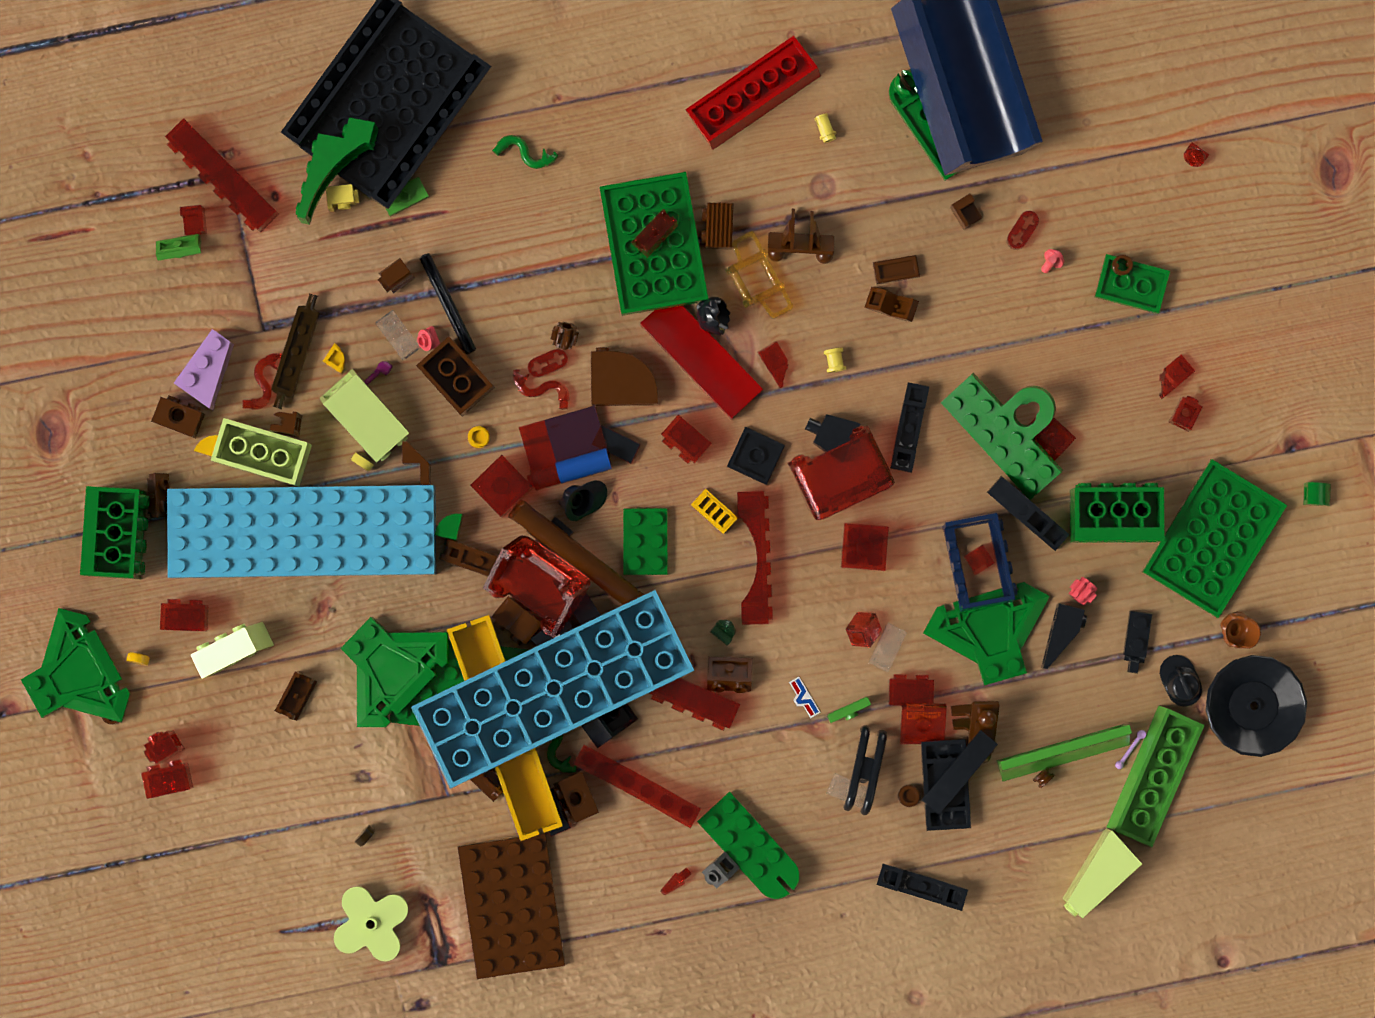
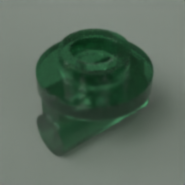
(724, 631)

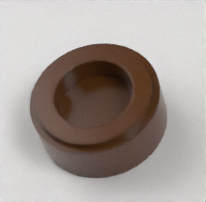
(909, 795)

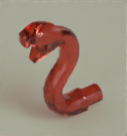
(563, 393)
(261, 402)

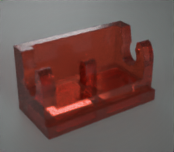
(655, 233)

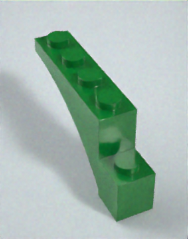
(329, 158)

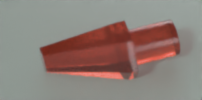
(675, 881)

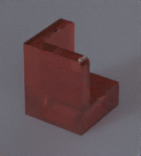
(194, 219)
(979, 559)
(863, 629)

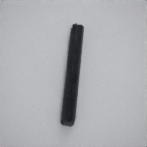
(447, 303)

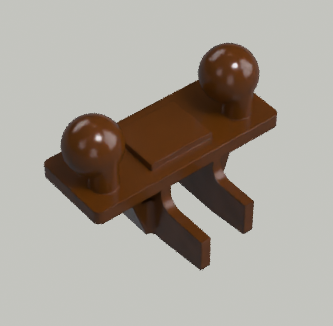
(801, 243)
(982, 716)

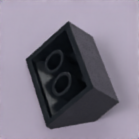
(609, 725)

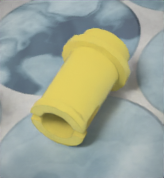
(825, 128)

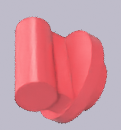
(1053, 259)
(428, 339)

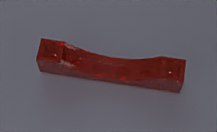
(752, 512)
(637, 785)

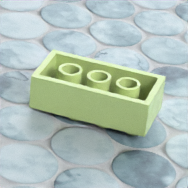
(261, 452)

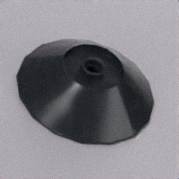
(1278, 712)

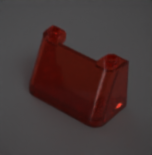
(842, 475)
(538, 582)

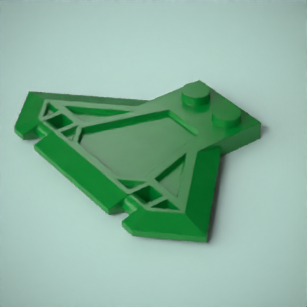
(992, 633)
(391, 668)
(76, 672)

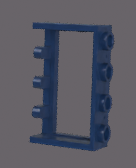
(1000, 549)

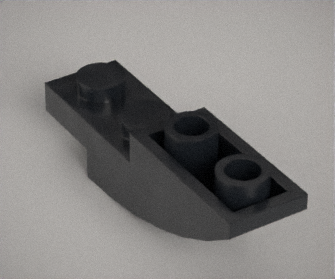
(1028, 513)

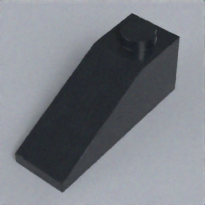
(1064, 628)

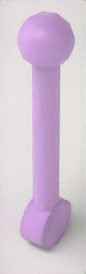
(1140, 735)

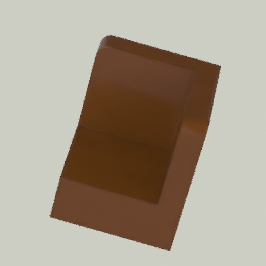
(966, 211)

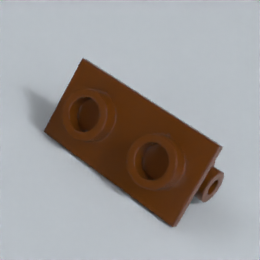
(158, 485)
(489, 784)

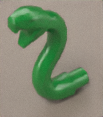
(508, 140)
(564, 765)

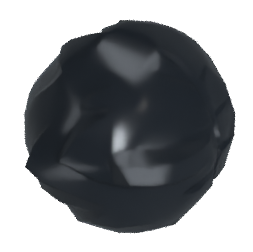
(713, 315)

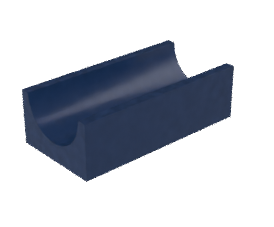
(967, 81)

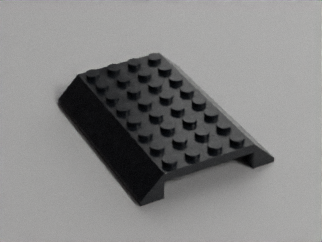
(400, 78)

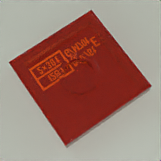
(922, 722)

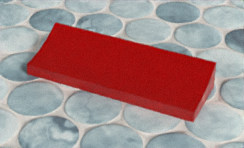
(753, 92)
(702, 358)

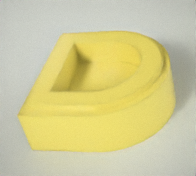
(362, 462)

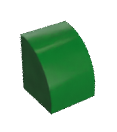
(1316, 494)
(450, 527)

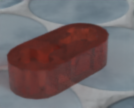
(1026, 233)
(550, 368)

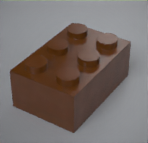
(455, 376)

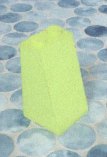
(364, 416)
(1100, 874)

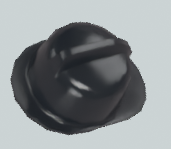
(583, 500)
(1180, 680)

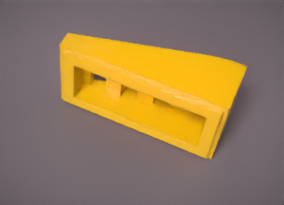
(732, 517)

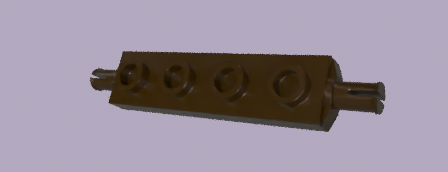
(295, 351)

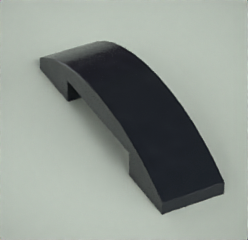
(909, 427)
(922, 886)

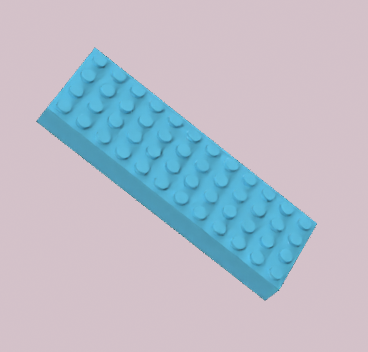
(301, 531)
(552, 689)

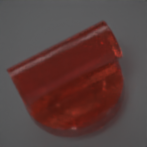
(1195, 155)

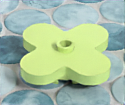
(385, 913)

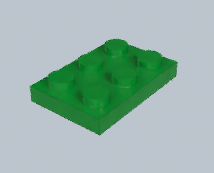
(1139, 289)
(645, 541)

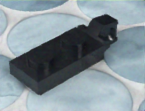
(1136, 639)

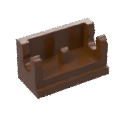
(290, 424)
(295, 696)

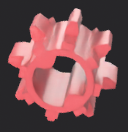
(1083, 591)

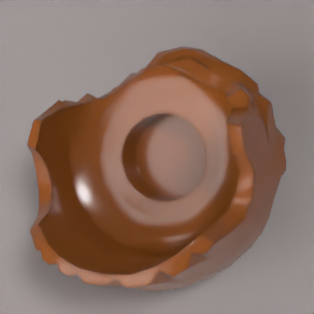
(1240, 630)

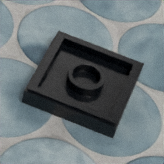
(755, 455)

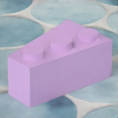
(206, 369)

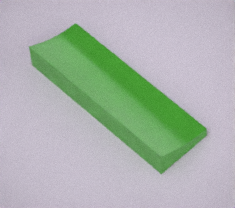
(1064, 752)
(1155, 776)

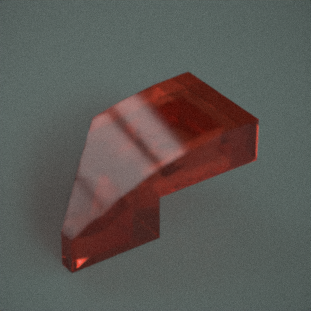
(775, 362)
(1174, 375)

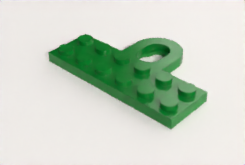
(1002, 435)

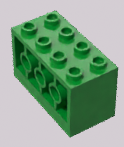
(1106, 525)
(99, 532)

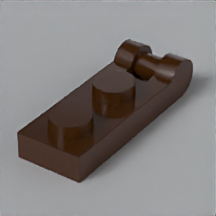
(468, 557)

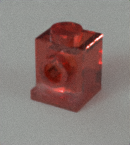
(1194, 409)

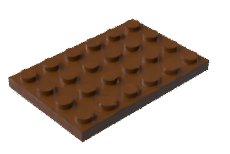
(511, 906)

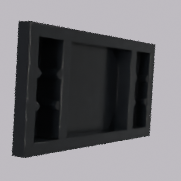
(935, 759)

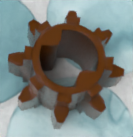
(564, 335)

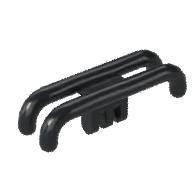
(866, 770)

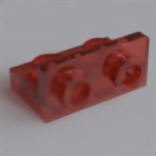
(1054, 438)

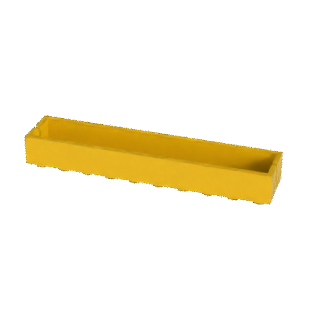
(522, 776)

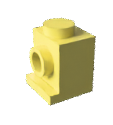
(341, 197)

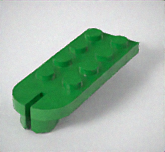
(911, 111)
(750, 847)

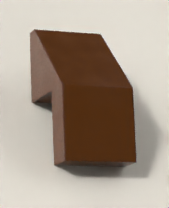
(891, 304)
(412, 457)

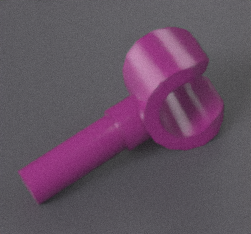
(383, 367)

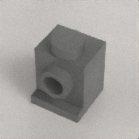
(715, 874)

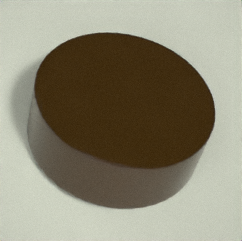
(364, 836)

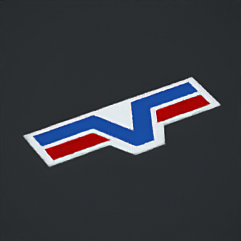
(803, 697)

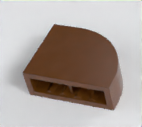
(621, 380)

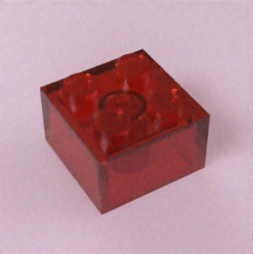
(501, 486)
(864, 547)

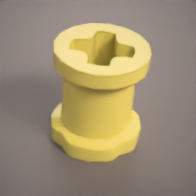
(834, 360)

